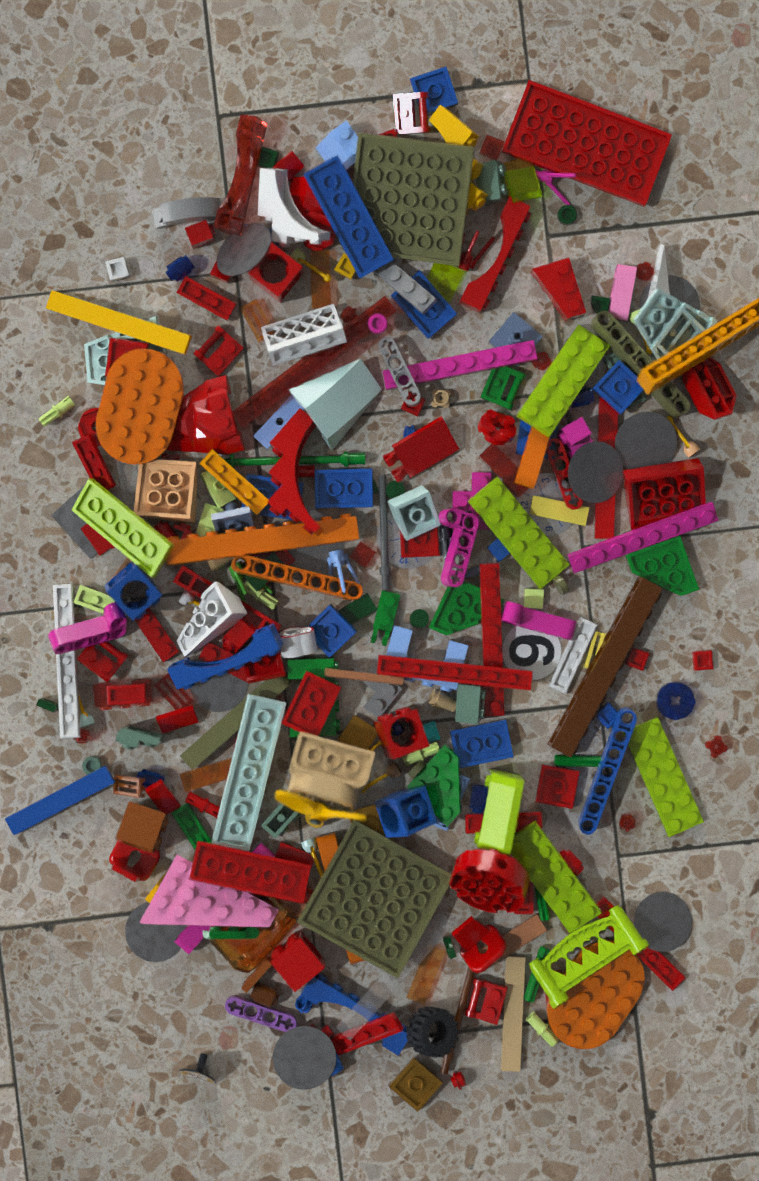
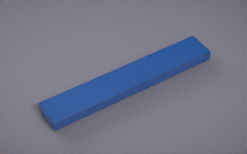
(60, 800)

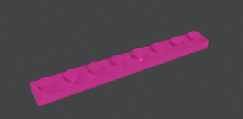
(465, 364)
(642, 537)

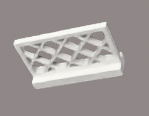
(305, 342)

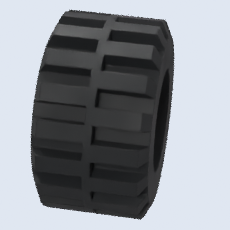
(445, 1035)

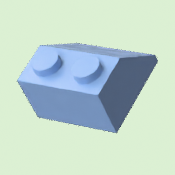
(340, 142)

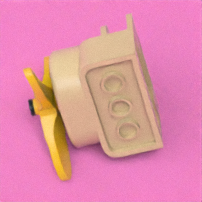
(326, 779)

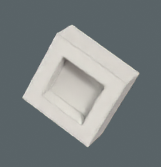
(117, 269)

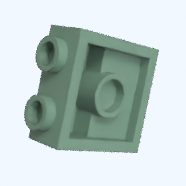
(132, 737)

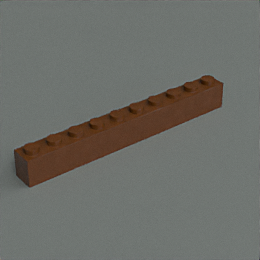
(605, 666)

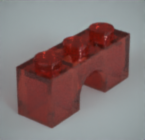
(503, 467)
(100, 694)

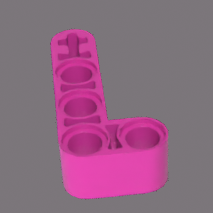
(455, 547)
(538, 621)
(90, 632)

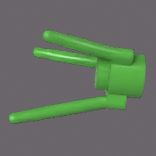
(239, 583)

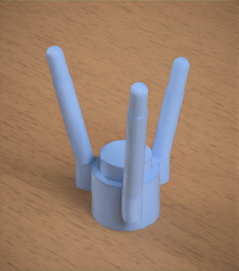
(337, 559)

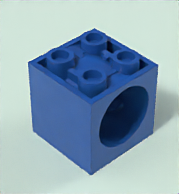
(133, 573)
(405, 812)

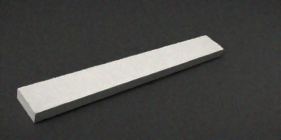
(66, 665)

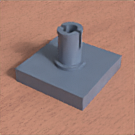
(514, 331)
(232, 518)

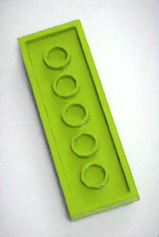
(563, 380)
(122, 527)
(518, 532)
(663, 777)
(553, 877)

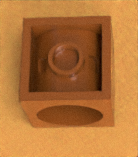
(142, 827)

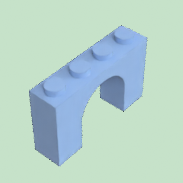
(399, 645)

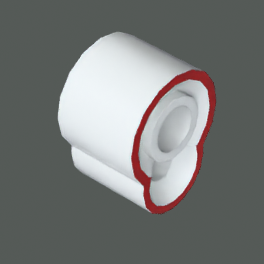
(297, 641)

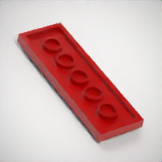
(250, 872)

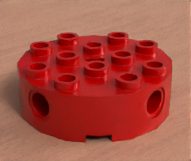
(490, 880)

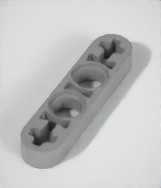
(400, 371)

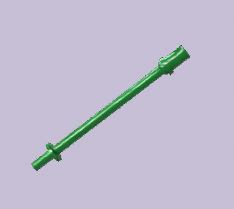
(345, 459)

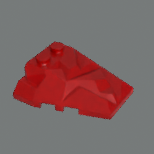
(207, 421)

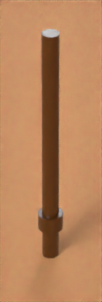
(458, 1017)

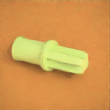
(57, 410)
(262, 596)
(419, 755)
(542, 1029)

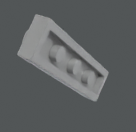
(406, 287)

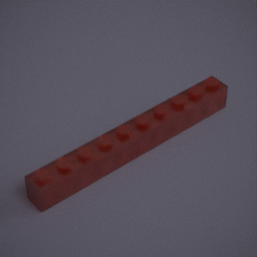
(309, 366)

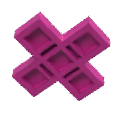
(460, 498)

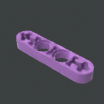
(261, 1011)

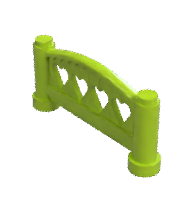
(625, 938)

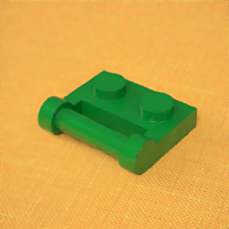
(496, 384)

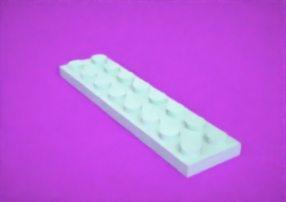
(248, 772)

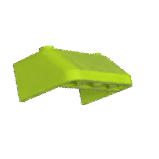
(500, 811)

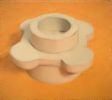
(440, 393)

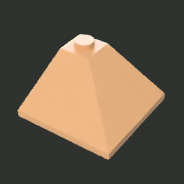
(167, 490)

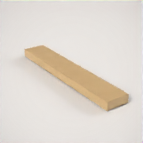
(513, 1014)

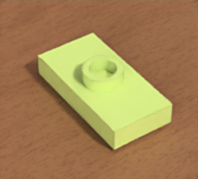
(217, 490)

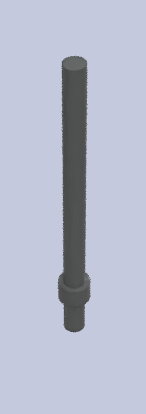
(384, 570)

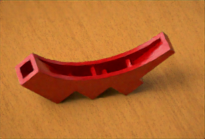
(289, 444)

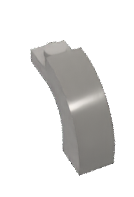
(186, 210)

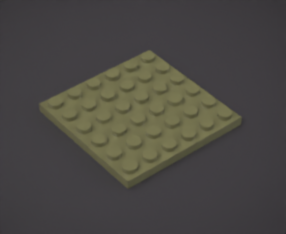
(415, 194)
(375, 898)

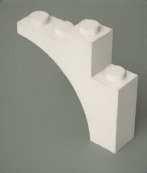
(278, 206)

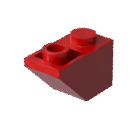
(237, 637)

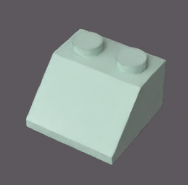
(414, 512)

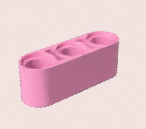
(622, 291)

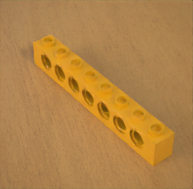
(699, 348)

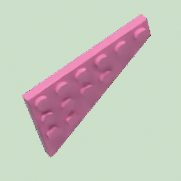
(198, 903)

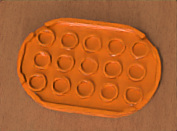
(139, 406)
(598, 1002)

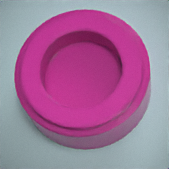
(377, 324)

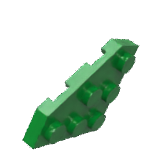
(665, 566)
(458, 609)
(442, 784)

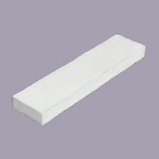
(572, 655)

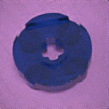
(664, 700)

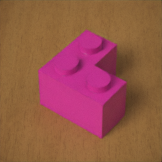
(575, 436)

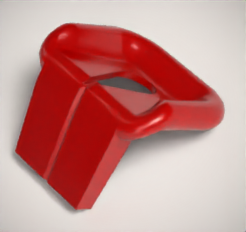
(141, 870)
(469, 934)

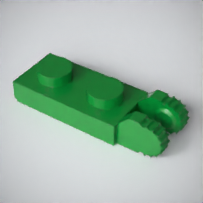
(385, 615)
(231, 933)

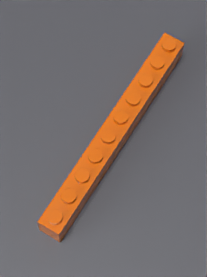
(259, 541)

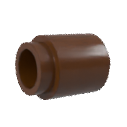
(264, 995)

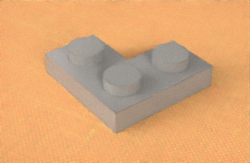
(383, 695)

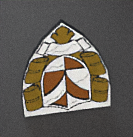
(198, 1073)

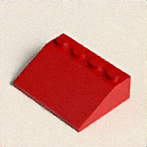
(663, 490)

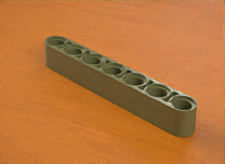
(631, 361)
(229, 724)

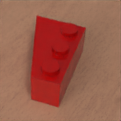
(561, 287)

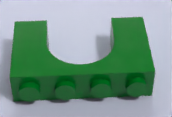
(297, 670)

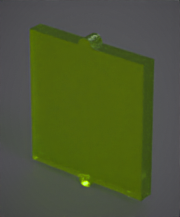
(523, 184)
(445, 279)

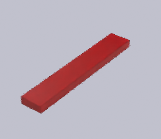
(653, 959)

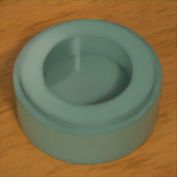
(91, 764)

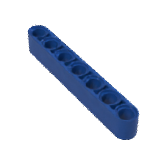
(607, 780)

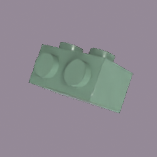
(493, 182)
(469, 703)
(278, 820)

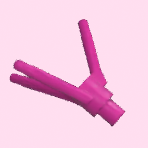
(548, 177)

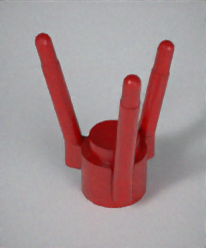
(466, 259)

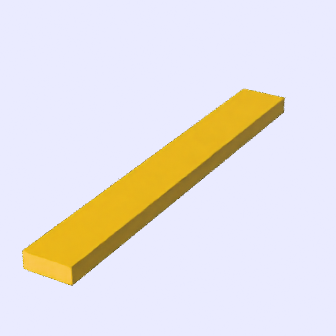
(118, 322)

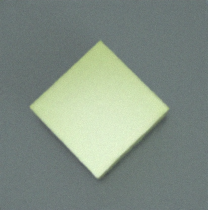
(533, 598)

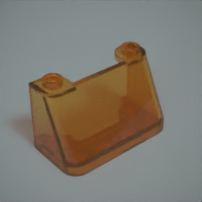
(247, 954)

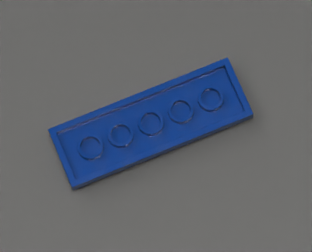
(348, 216)

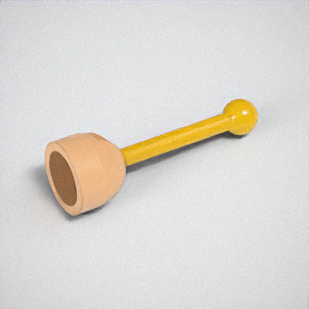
(690, 447)

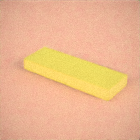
(558, 511)

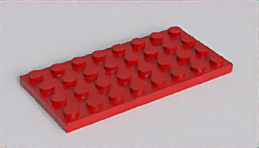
(586, 140)

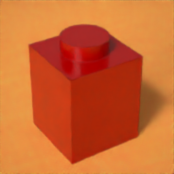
(200, 234)

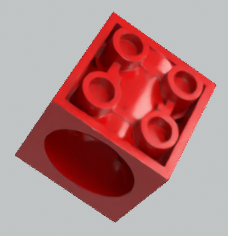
(279, 289)
(417, 737)
(297, 960)

